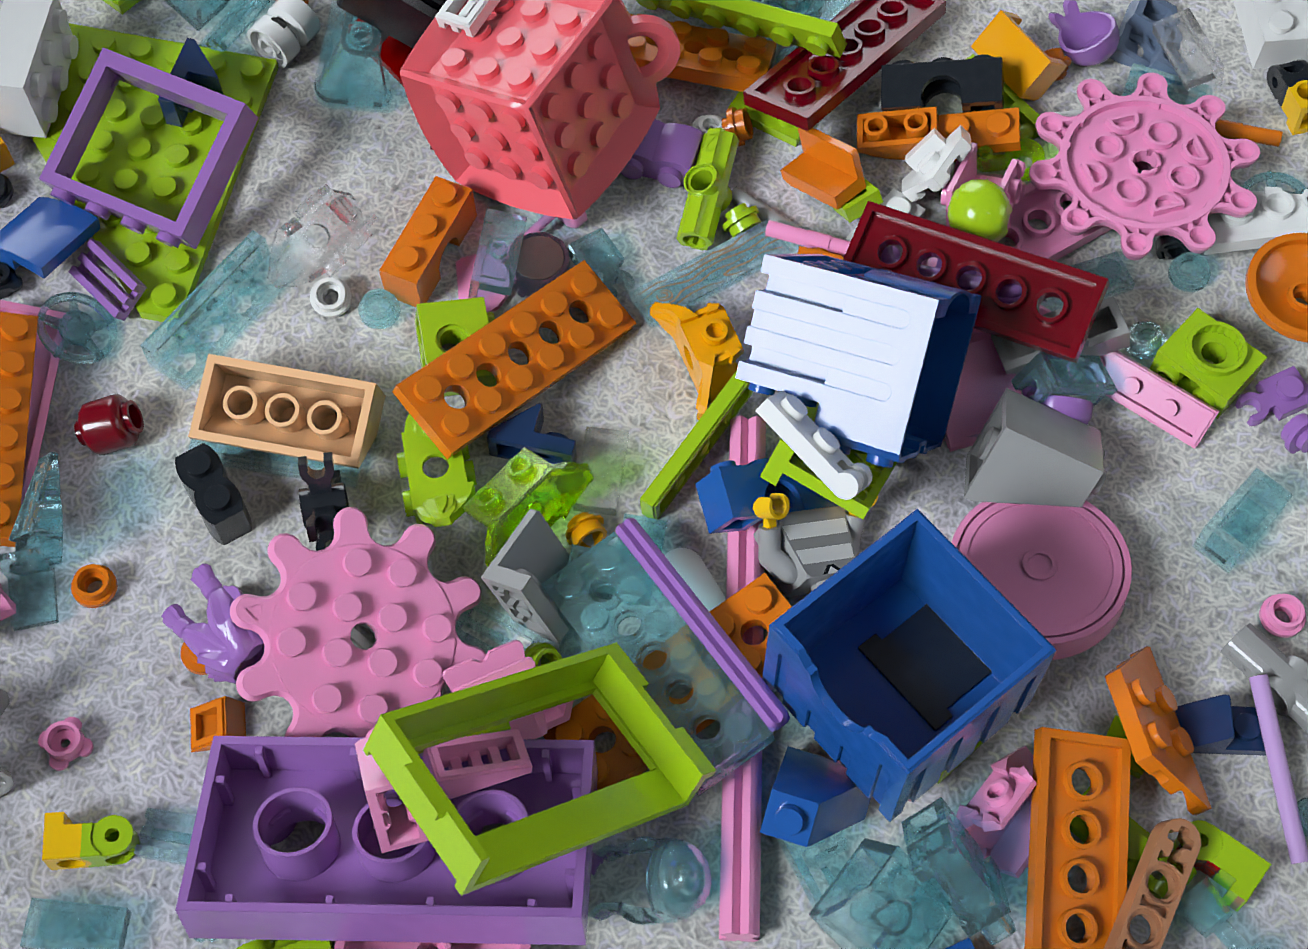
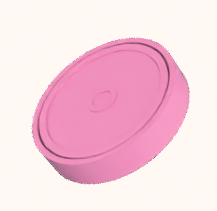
(1054, 565)

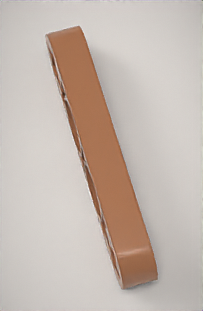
(1139, 898)

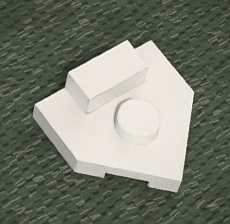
(933, 162)

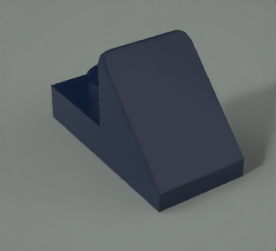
(193, 67)
(524, 431)
(1221, 728)

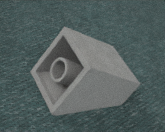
(1034, 456)

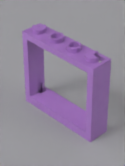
(211, 180)

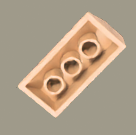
(286, 411)

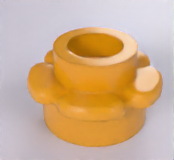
(584, 525)

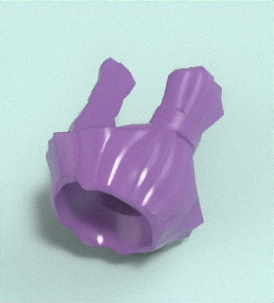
(219, 643)

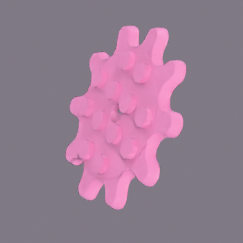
(1177, 140)
(319, 603)

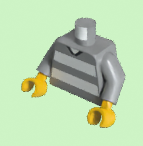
(804, 545)

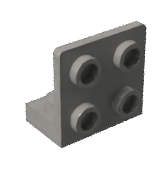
(520, 569)

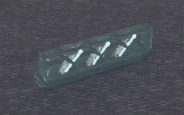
(204, 304)

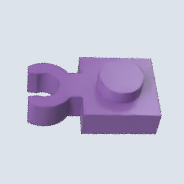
(1280, 393)

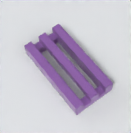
(89, 264)

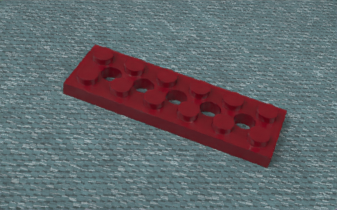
(810, 86)
(999, 266)

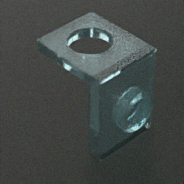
(31, 588)

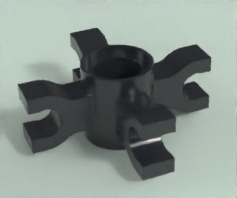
(321, 499)

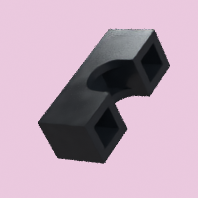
(974, 80)

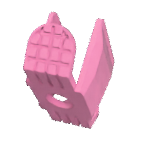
(500, 663)

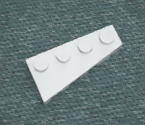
(1273, 216)

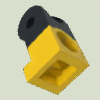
(1290, 87)

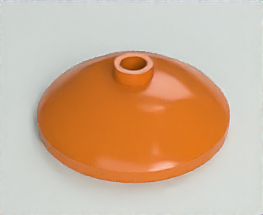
(1274, 281)

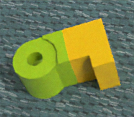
(87, 844)

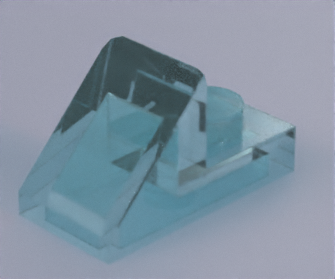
(805, 863)

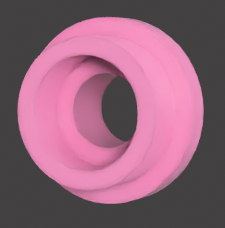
(1291, 606)

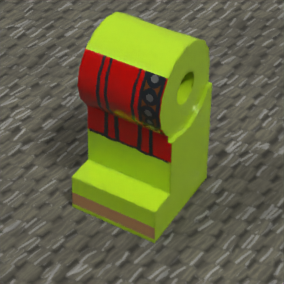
(1228, 863)

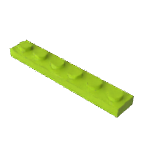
(759, 19)

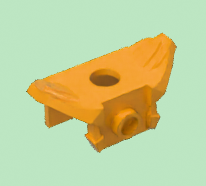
(705, 344)

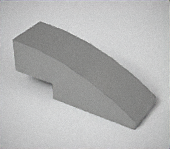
(1106, 336)

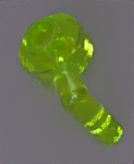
(988, 162)

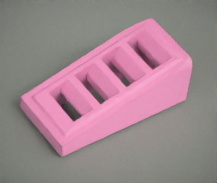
(460, 780)

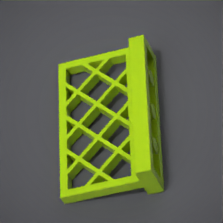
(787, 462)

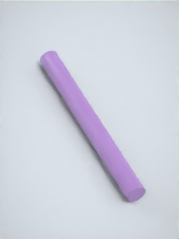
(1279, 769)

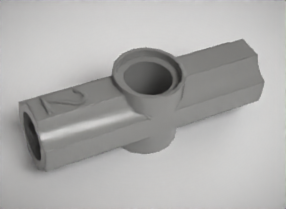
(1287, 675)

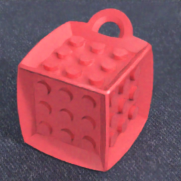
(539, 99)

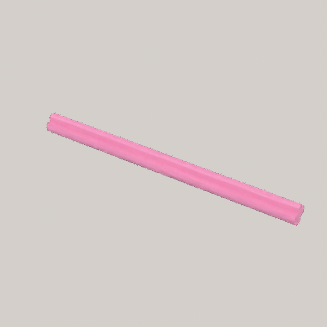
(743, 787)

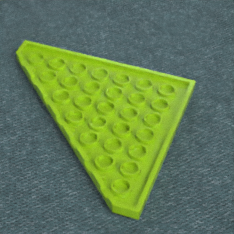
(153, 162)

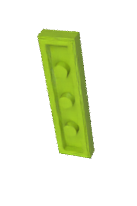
(694, 448)

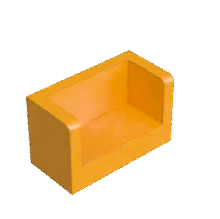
(1025, 64)

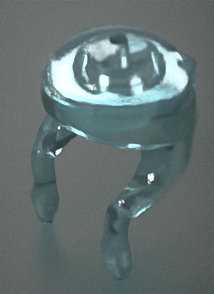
(675, 881)

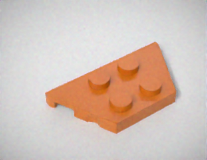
(1153, 728)

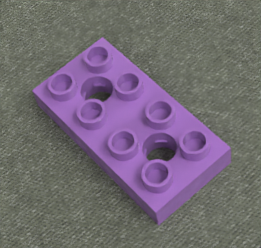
(343, 881)

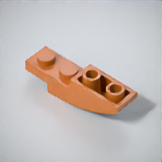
(898, 131)

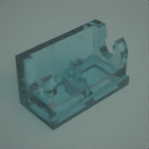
(1061, 376)

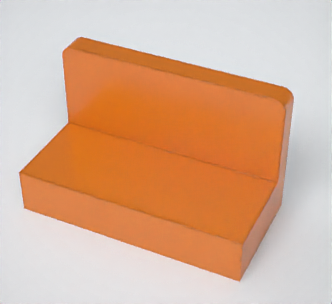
(825, 169)

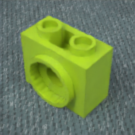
(450, 323)
(1202, 338)

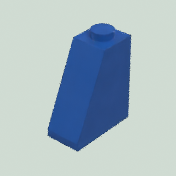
(812, 799)

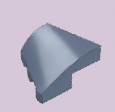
(1137, 30)

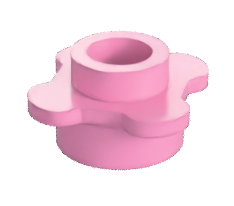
(55, 734)

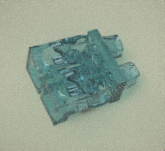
(945, 850)

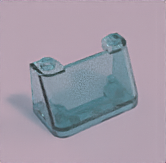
(351, 65)

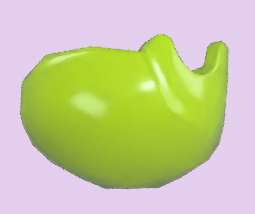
(980, 209)

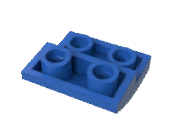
(45, 235)

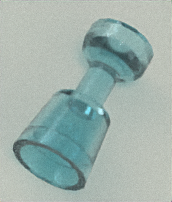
(1209, 914)

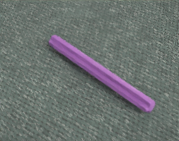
(703, 625)

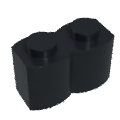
(213, 494)

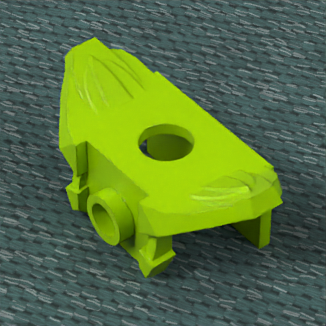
(433, 499)

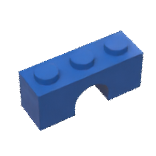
(732, 489)

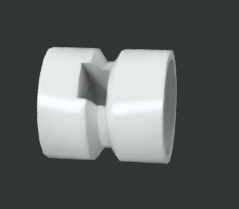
(284, 30)

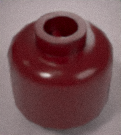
(109, 424)

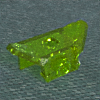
(525, 485)

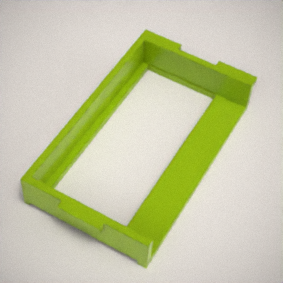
(619, 687)

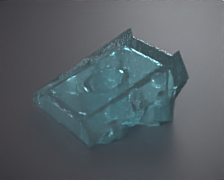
(41, 513)

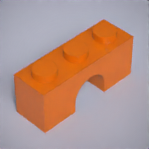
(414, 261)

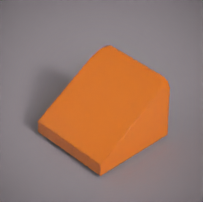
(216, 718)

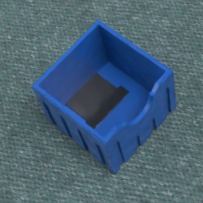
(904, 662)

